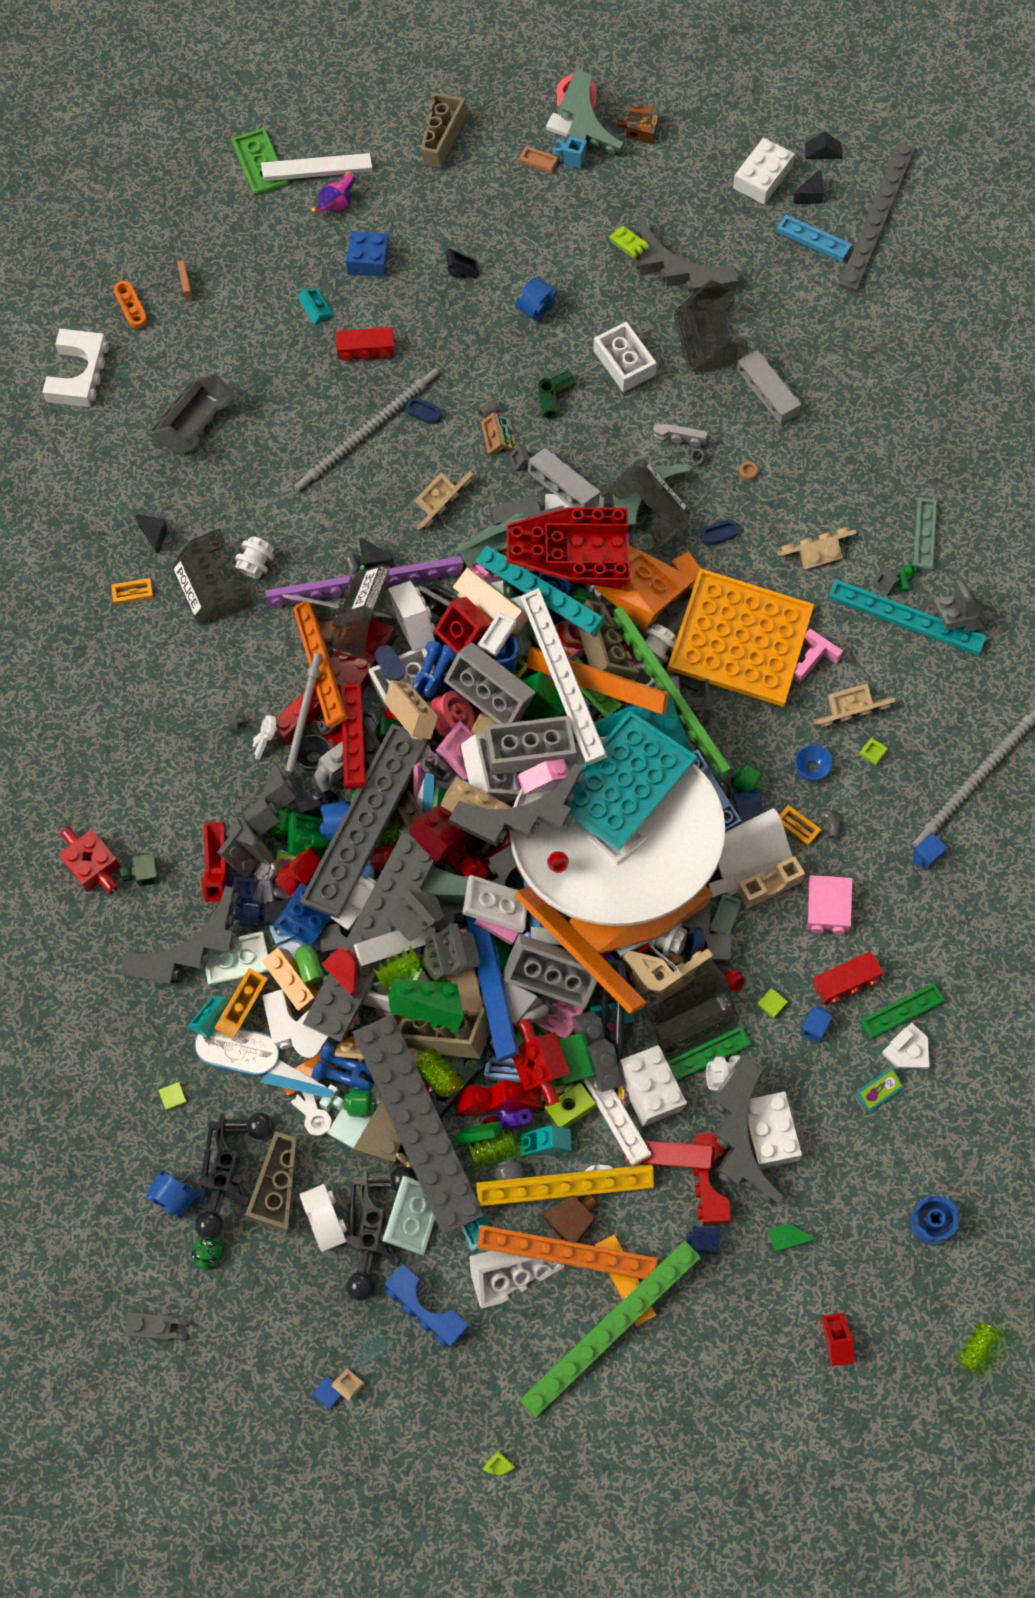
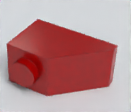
(298, 871)
(344, 969)
(838, 1339)

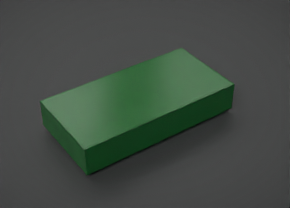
(479, 1132)

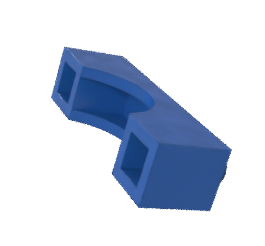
(447, 1326)

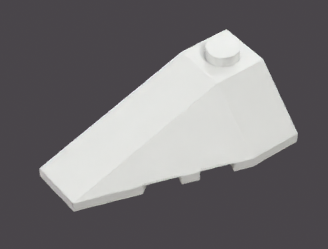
(500, 1274)

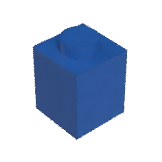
(929, 852)
(816, 1024)

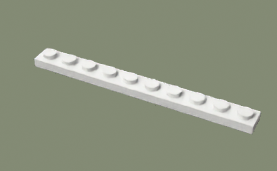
(563, 677)

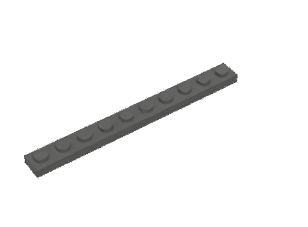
(876, 217)

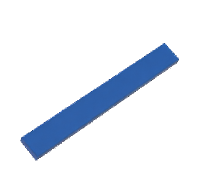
(494, 993)

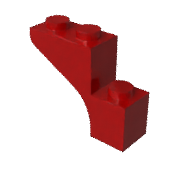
(216, 867)
(502, 1096)

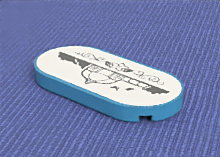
(245, 1053)

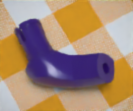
(515, 1118)

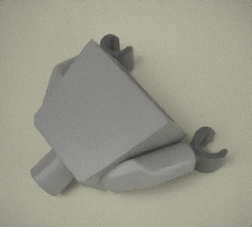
(526, 1005)

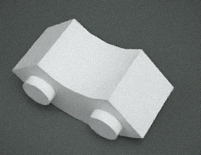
(323, 1218)

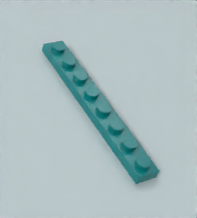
(554, 598)
(905, 617)

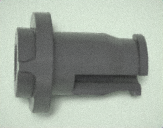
(442, 771)

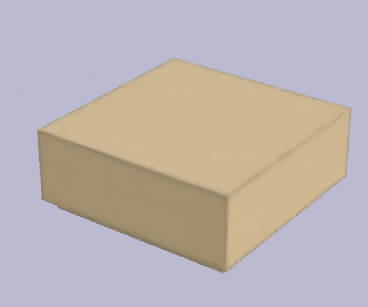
(347, 1384)

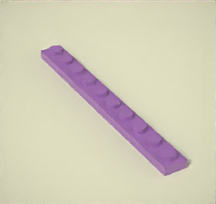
(336, 587)

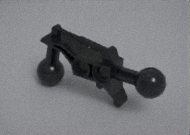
(259, 1127)
(361, 1284)

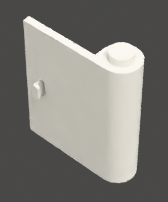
(754, 845)

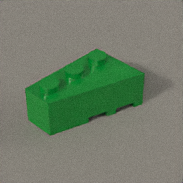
(427, 1001)

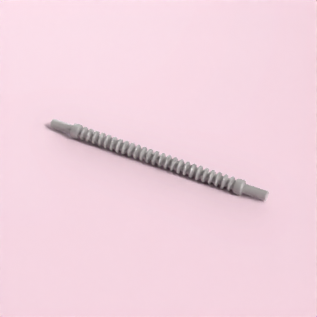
(313, 473)
(932, 827)

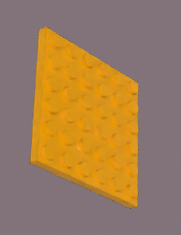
(741, 637)

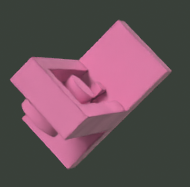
(819, 648)

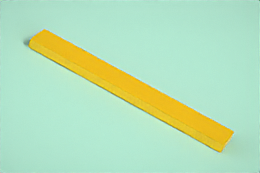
(565, 1185)

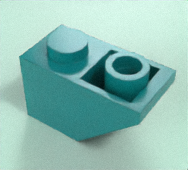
(546, 1141)

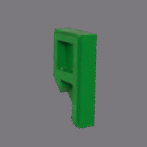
(788, 1237)

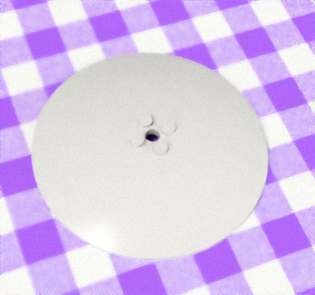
(650, 875)

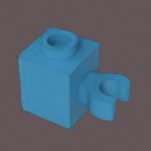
(573, 151)

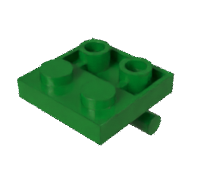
(304, 833)

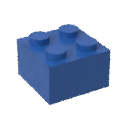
(367, 253)

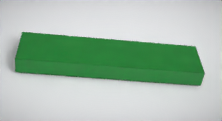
(902, 1011)
(698, 1058)

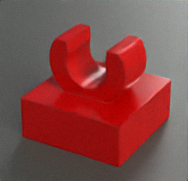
(474, 867)

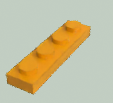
(625, 1284)

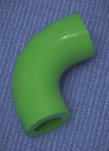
(308, 964)

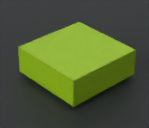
(873, 751)
(772, 1003)
(172, 1096)

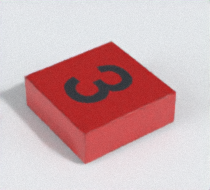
(456, 859)

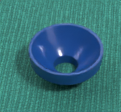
(815, 754)

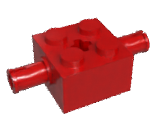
(89, 848)
(540, 1062)

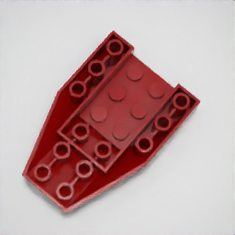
(574, 545)

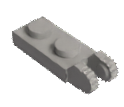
(680, 434)

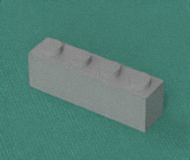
(769, 387)
(563, 480)

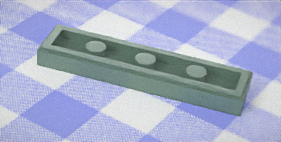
(925, 534)

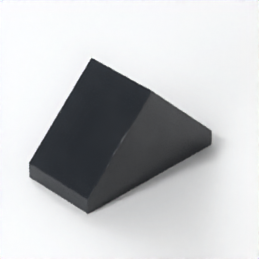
(823, 147)
(811, 191)
(153, 529)
(374, 556)

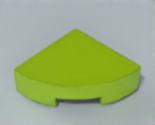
(498, 1465)

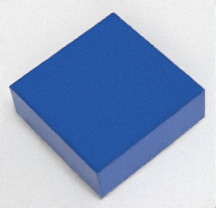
(326, 1393)

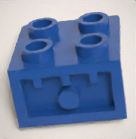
(300, 920)

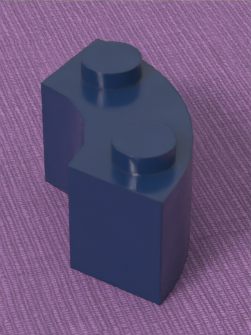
(747, 804)

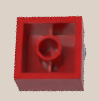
(462, 624)

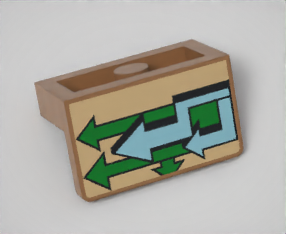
(498, 433)

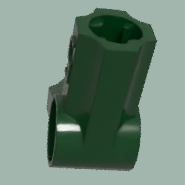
(555, 386)

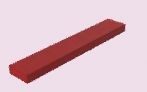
(353, 737)

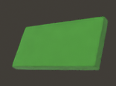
(252, 151)

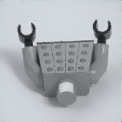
(331, 770)

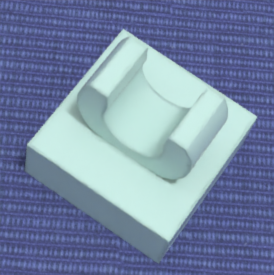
(333, 1100)

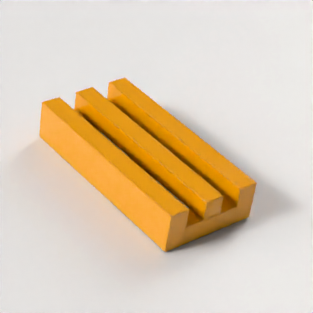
(131, 592)
(805, 821)

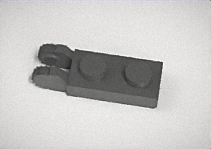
(153, 1327)

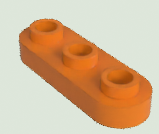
(127, 299)

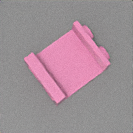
(829, 904)

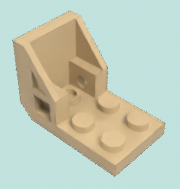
(655, 976)

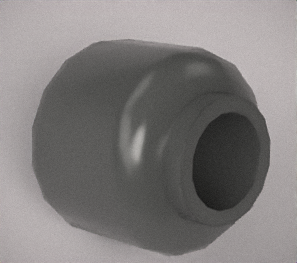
(509, 1170)

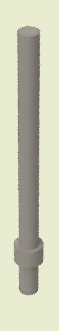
(312, 674)

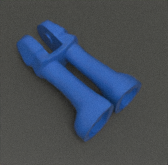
(424, 678)
(323, 1071)

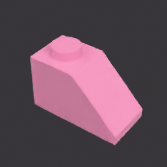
(543, 776)

